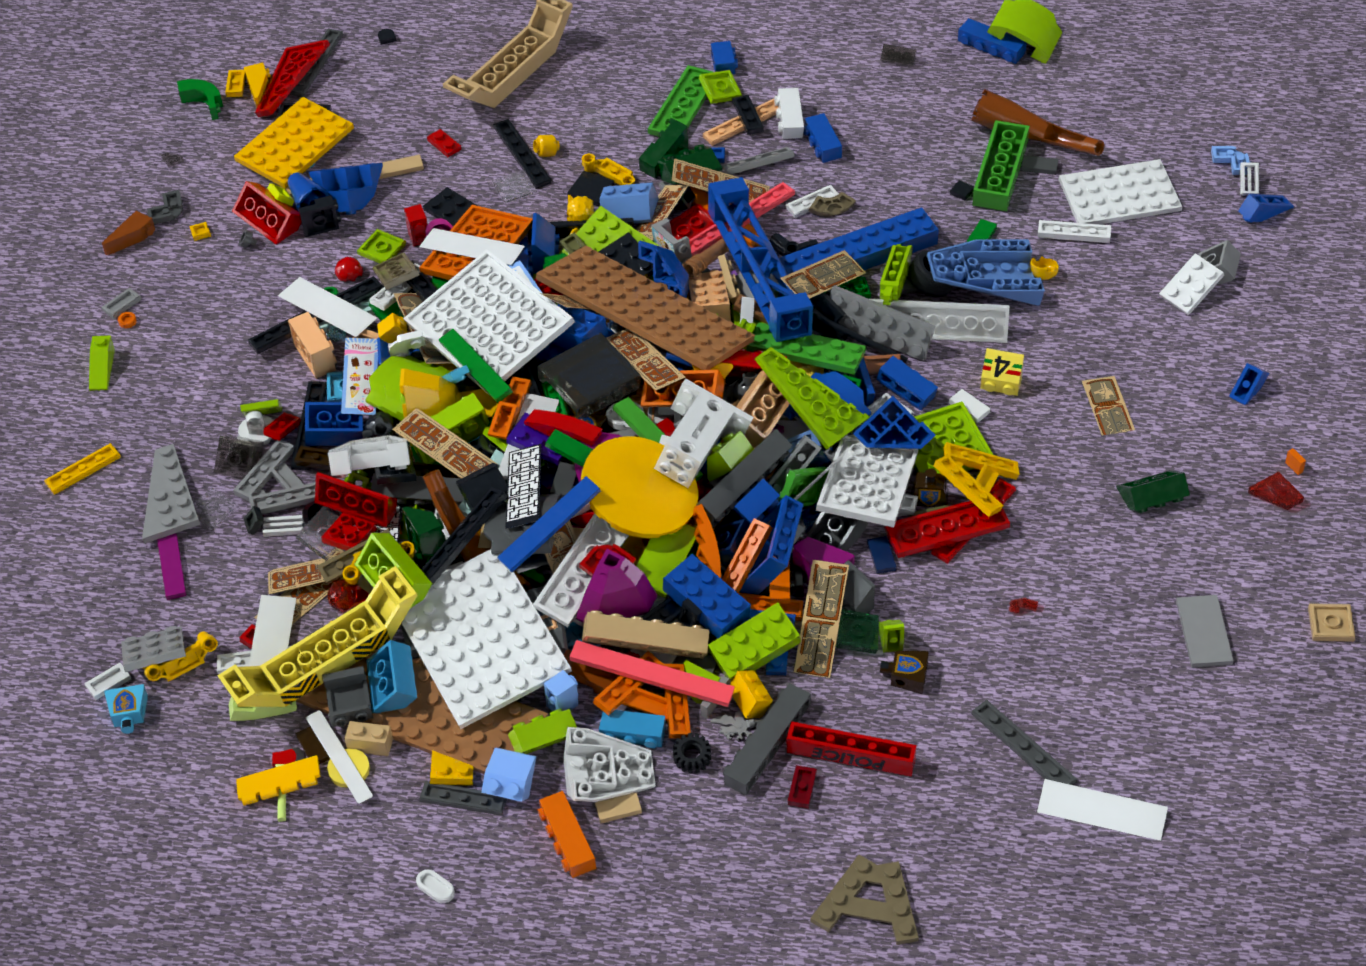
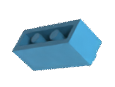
(634, 727)

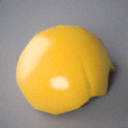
(1044, 268)

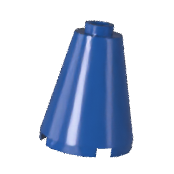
(304, 190)

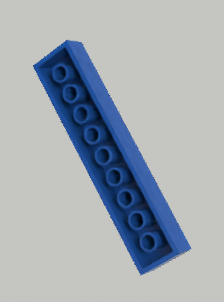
(868, 245)

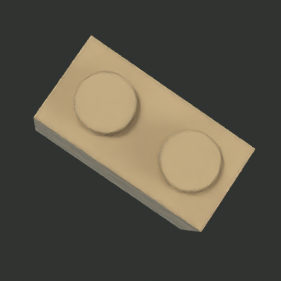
(369, 738)

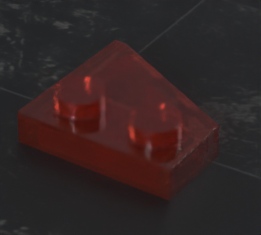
(1278, 491)

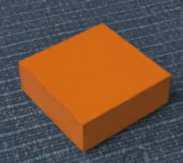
(1295, 461)

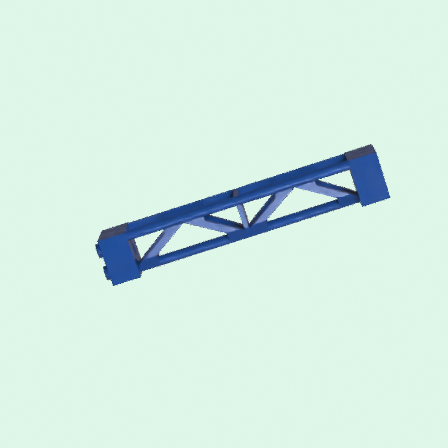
(788, 315)

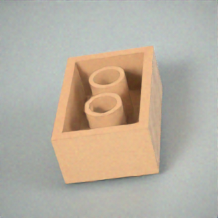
(312, 344)

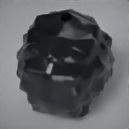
(379, 425)

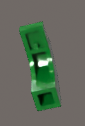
(202, 91)

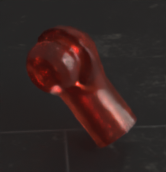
(1024, 603)

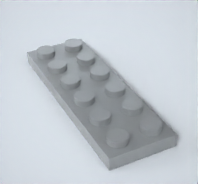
(884, 323)

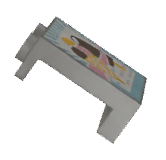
(663, 237)

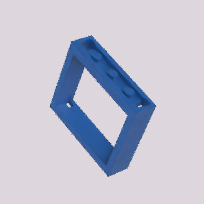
(784, 522)

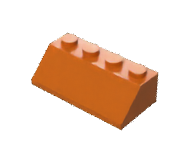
(707, 379)

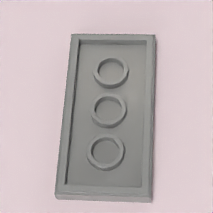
(1204, 631)

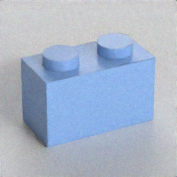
(561, 692)

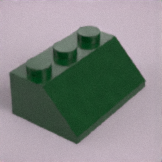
(700, 156)
(1154, 490)
(424, 532)

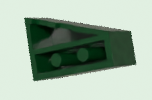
(670, 142)

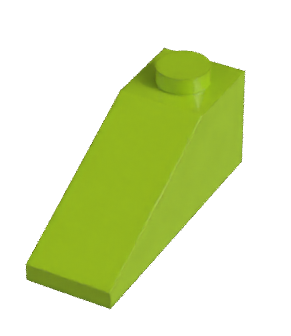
(100, 362)

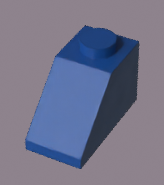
(1249, 383)

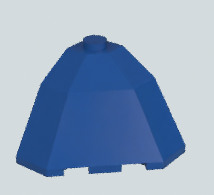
(349, 185)
(666, 267)
(893, 428)

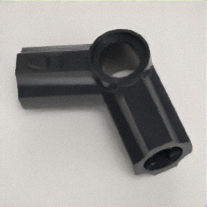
(785, 247)

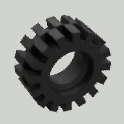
(692, 743)

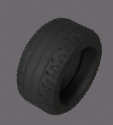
(923, 280)

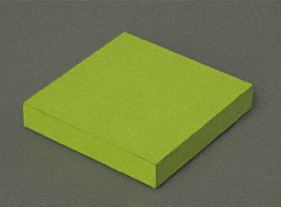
(719, 86)
(381, 246)
(264, 407)

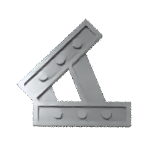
(274, 465)

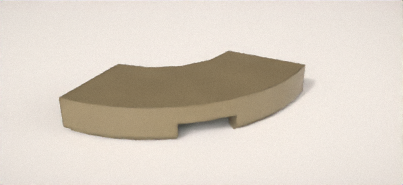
(832, 206)

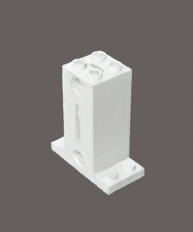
(703, 424)

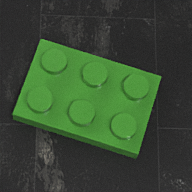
(799, 479)

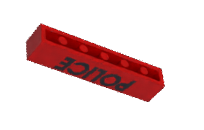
(851, 748)

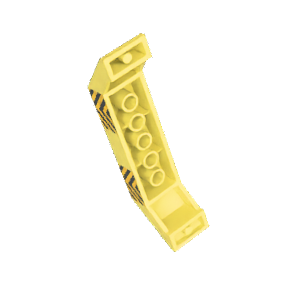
(325, 650)

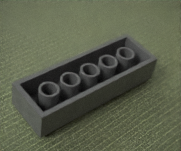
(745, 477)

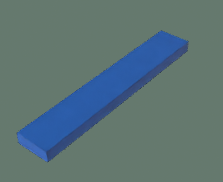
(548, 524)

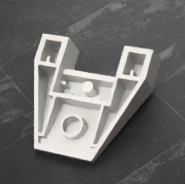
(369, 454)

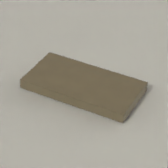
(395, 271)

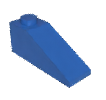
(1262, 207)

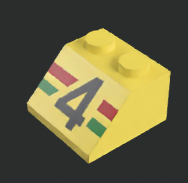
(1002, 372)

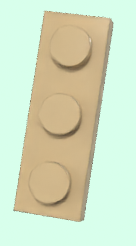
(730, 279)

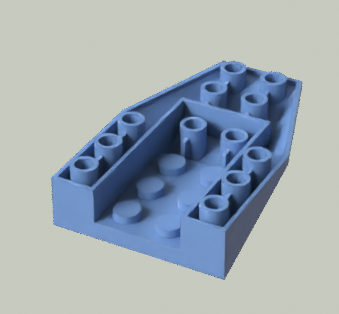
(989, 268)

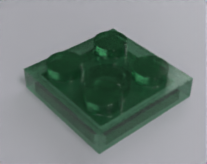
(858, 631)

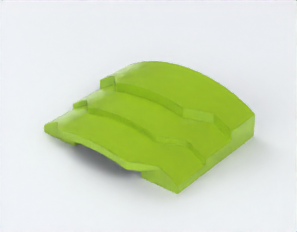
(1029, 23)
(386, 380)

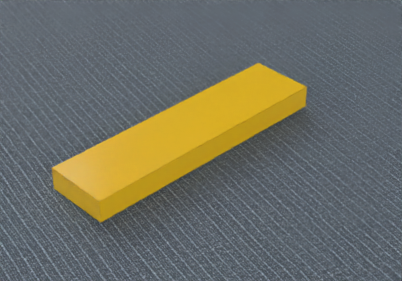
(82, 468)

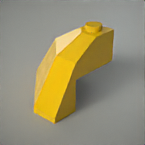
(426, 392)

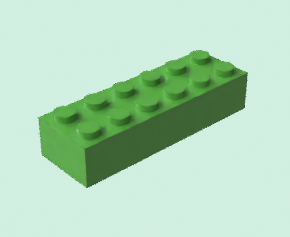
(1000, 165)

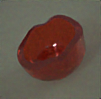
(341, 595)

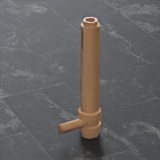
(699, 262)

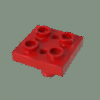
(349, 535)

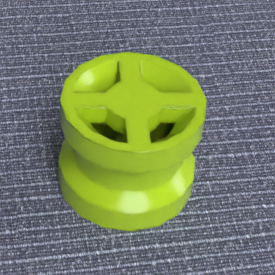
(748, 326)

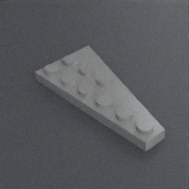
(169, 499)

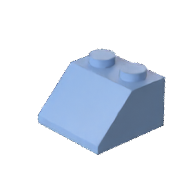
(509, 774)

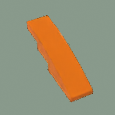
(509, 408)
(704, 534)
(781, 587)

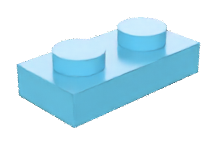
(457, 375)

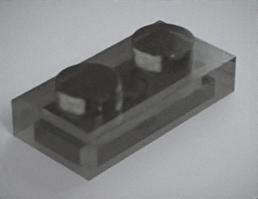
(898, 55)

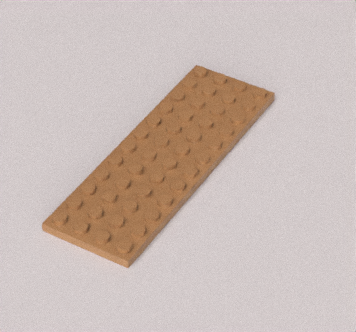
(645, 308)
(431, 726)

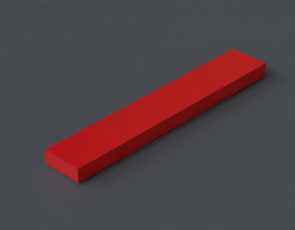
(1003, 492)

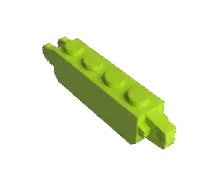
(895, 273)

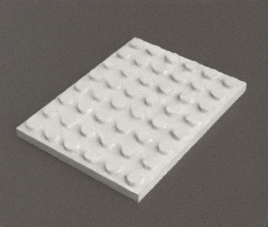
(493, 313)
(482, 639)

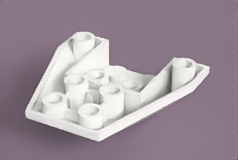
(604, 766)

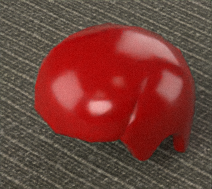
(348, 269)

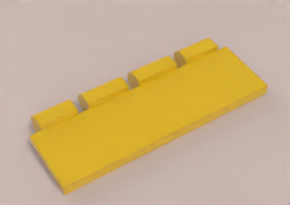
(282, 777)

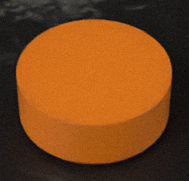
(127, 320)

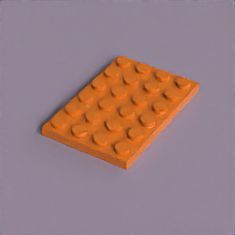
(480, 223)

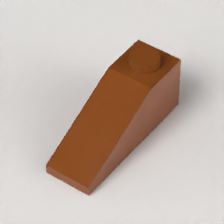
(130, 232)

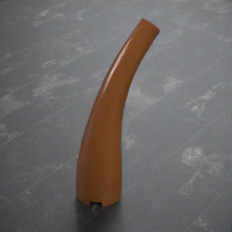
(996, 107)
(452, 518)

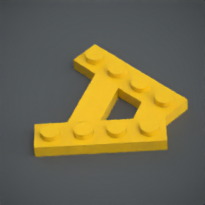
(989, 466)

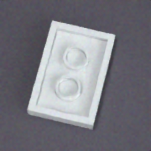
(1191, 284)

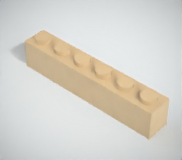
(645, 635)

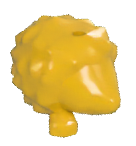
(579, 208)

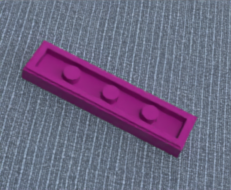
(171, 567)

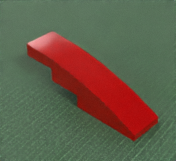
(577, 429)

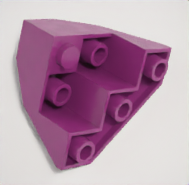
(617, 589)

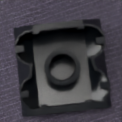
(478, 483)

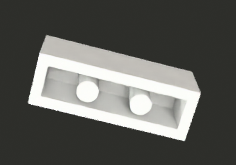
(789, 113)

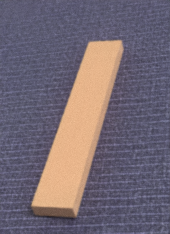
(735, 125)

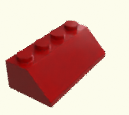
(265, 213)
(743, 362)
(354, 500)

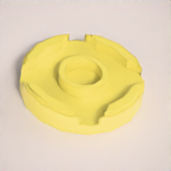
(359, 760)

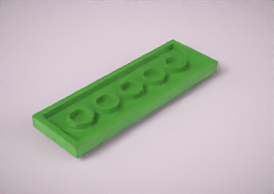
(682, 101)
(811, 350)

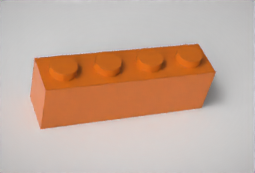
(567, 834)

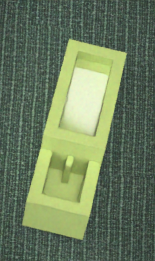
(253, 713)

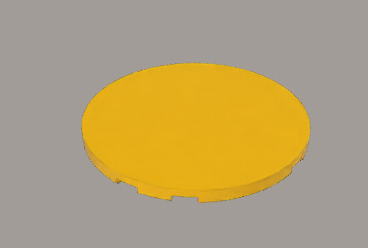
(635, 494)

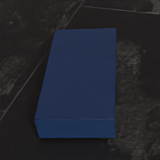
(881, 555)

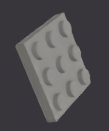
(153, 648)

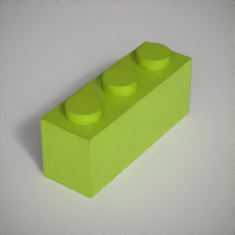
(541, 731)

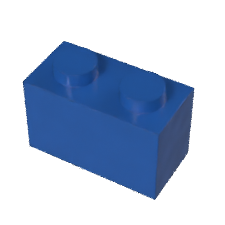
(723, 56)

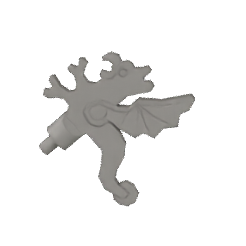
(736, 725)

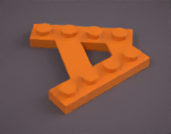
(628, 692)

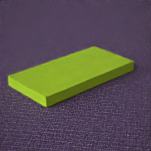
(664, 555)

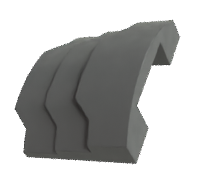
(502, 538)

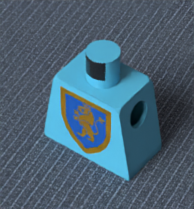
(127, 706)

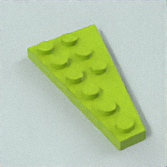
(815, 403)

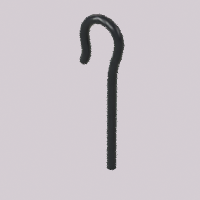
(854, 335)

